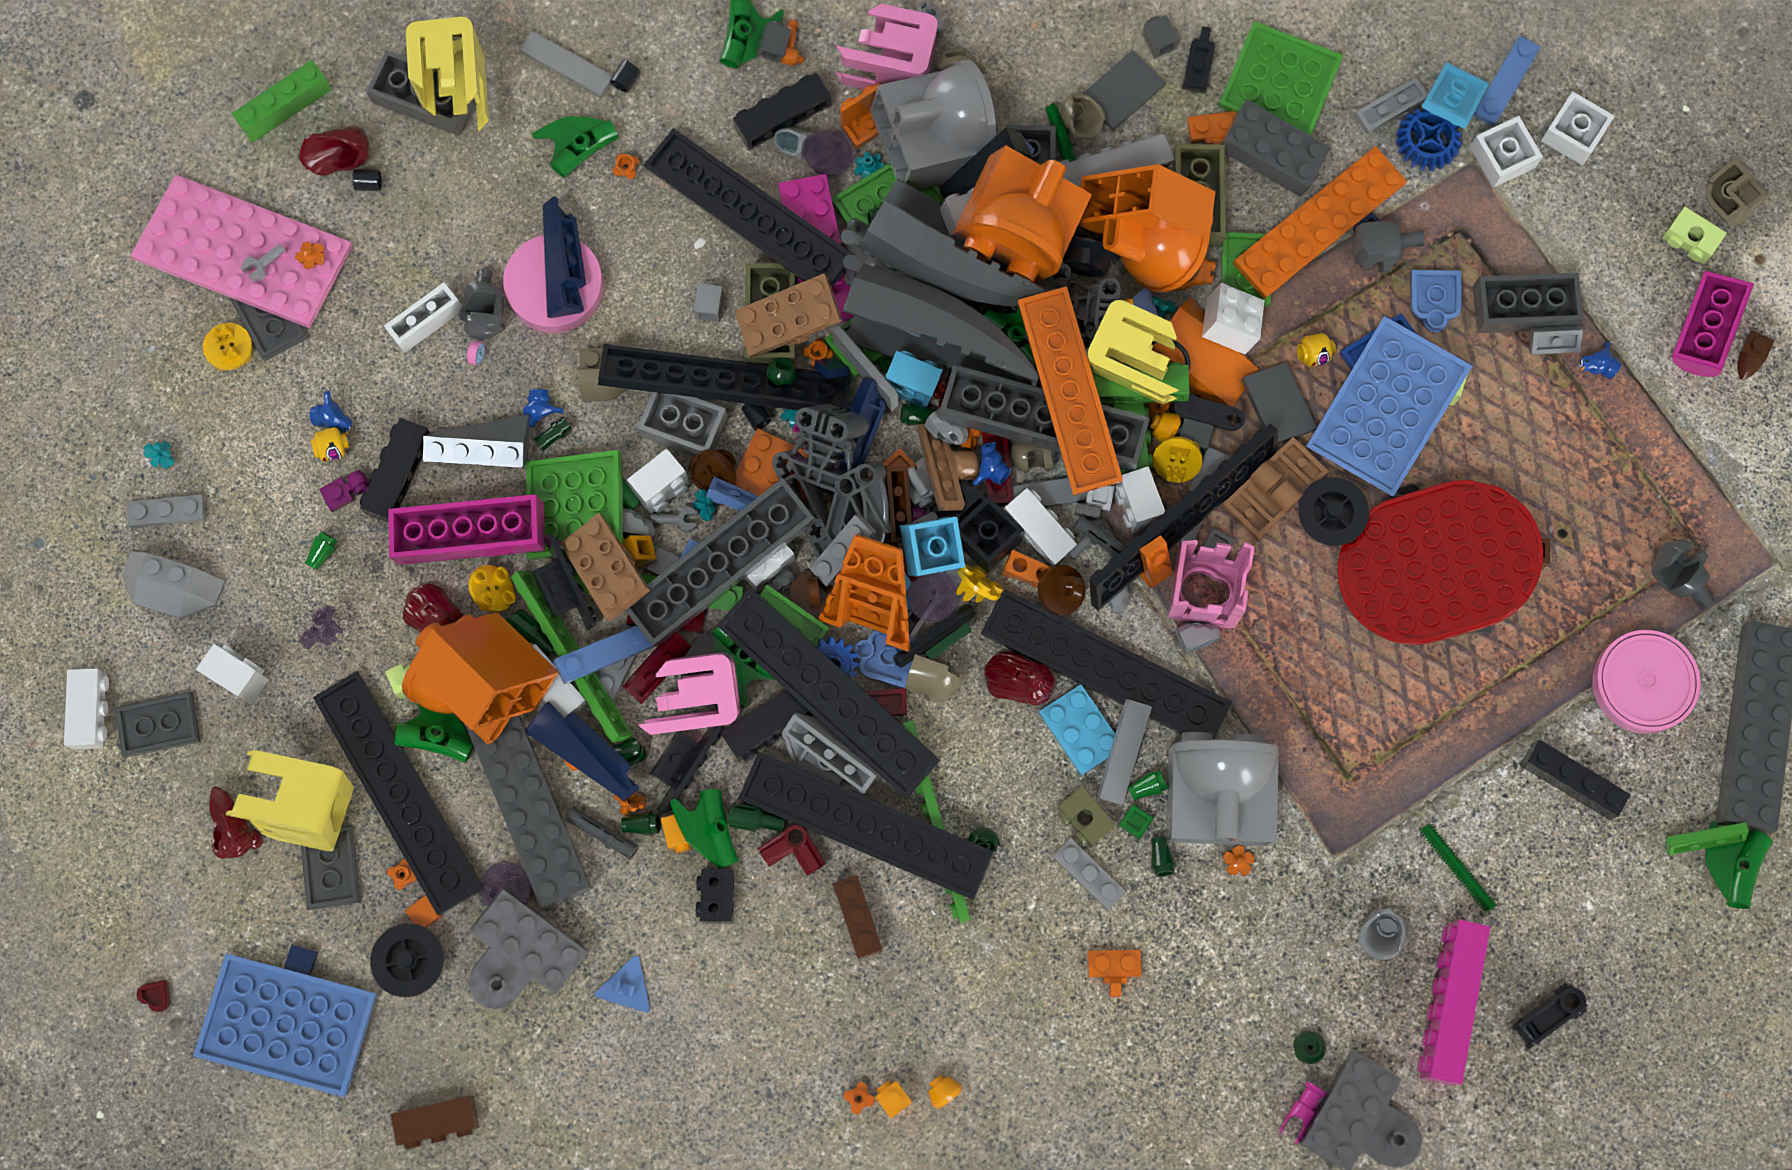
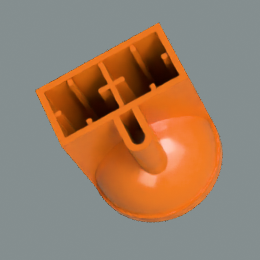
(1022, 214)
(1152, 221)
(478, 672)

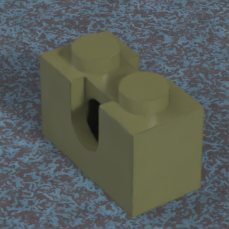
(1079, 803)

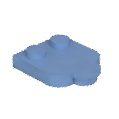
(1435, 297)
(877, 660)

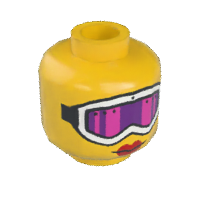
(1316, 350)
(329, 444)

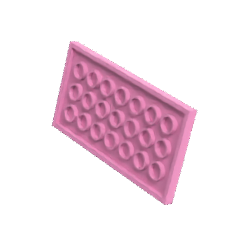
(210, 234)

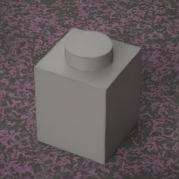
(708, 302)

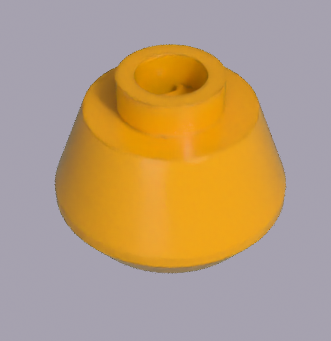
(1165, 425)
(943, 1091)

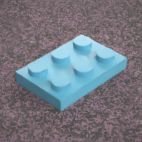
(1455, 95)
(1079, 729)

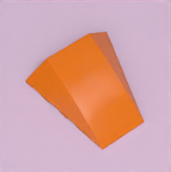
(1214, 369)
(871, 591)

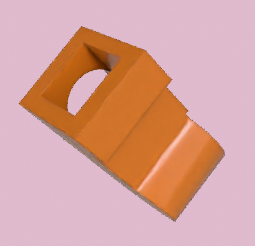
(1023, 568)

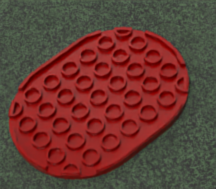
(1441, 563)

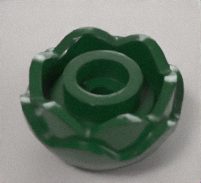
(782, 371)
(985, 837)
(1301, 1047)

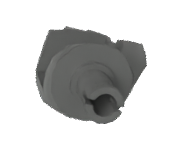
(1382, 244)
(483, 307)
(1681, 573)

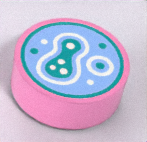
(476, 352)

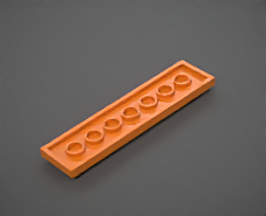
(1319, 222)
(1070, 391)

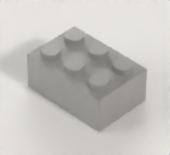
(682, 422)

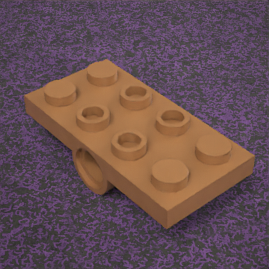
(788, 316)
(1274, 488)
(605, 567)

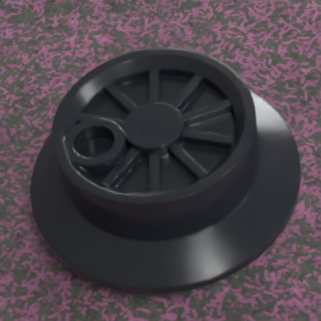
(1088, 257)
(1333, 511)
(406, 960)

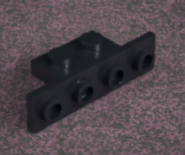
(560, 587)
(680, 762)

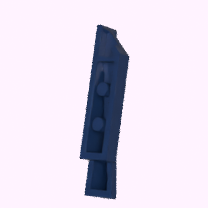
(562, 261)
(872, 408)
(583, 749)

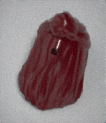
(334, 150)
(427, 606)
(1018, 679)
(230, 834)

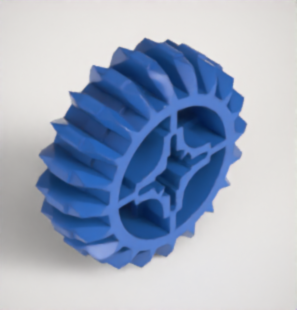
(1437, 154)

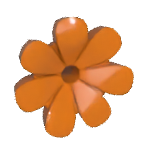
(631, 803)

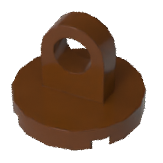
(712, 464)
(1061, 589)
(810, 593)

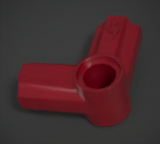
(781, 847)

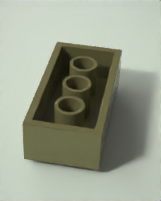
(1207, 167)
(760, 282)

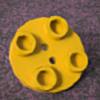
(230, 357)
(1180, 450)
(489, 578)
(975, 582)

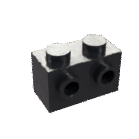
(716, 896)

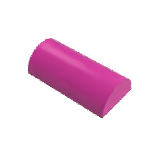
(1711, 324)

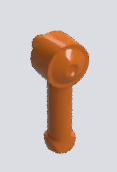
(791, 55)

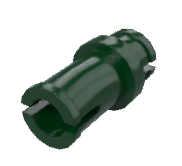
(553, 433)

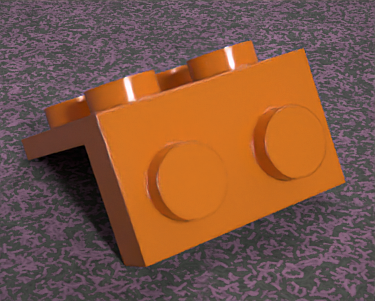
(857, 119)

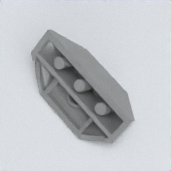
(169, 585)
(825, 755)

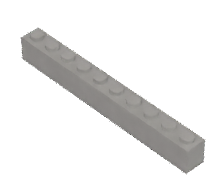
(1130, 154)

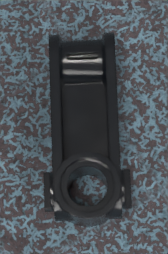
(1208, 412)
(1550, 1015)

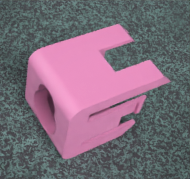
(907, 45)
(1213, 564)
(698, 690)

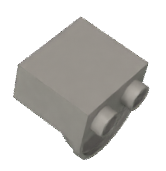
(934, 122)
(1222, 790)

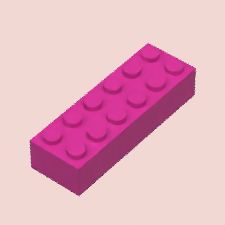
(812, 202)
(466, 529)
(1454, 1002)

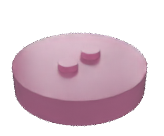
(526, 288)
(1646, 681)

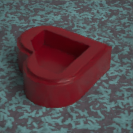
(155, 995)

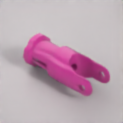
(1305, 1108)

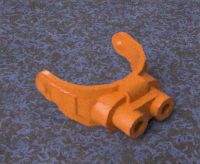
(1203, 275)

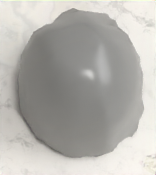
(1383, 934)

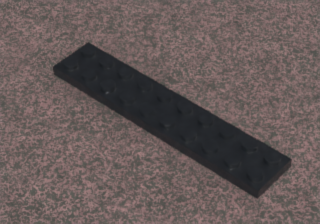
(746, 209)
(716, 379)
(1184, 516)
(1103, 666)
(828, 693)
(398, 793)
(866, 825)

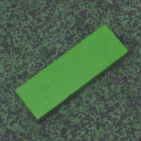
(1706, 839)

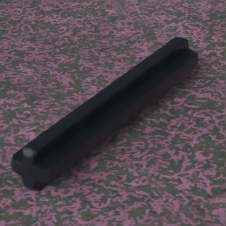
(934, 635)

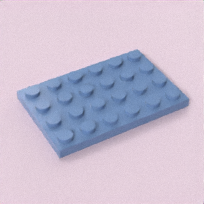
(1389, 406)
(285, 1025)

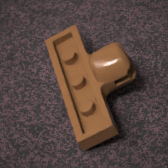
(947, 469)

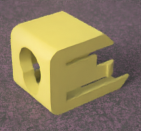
(458, 64)
(1127, 337)
(307, 805)

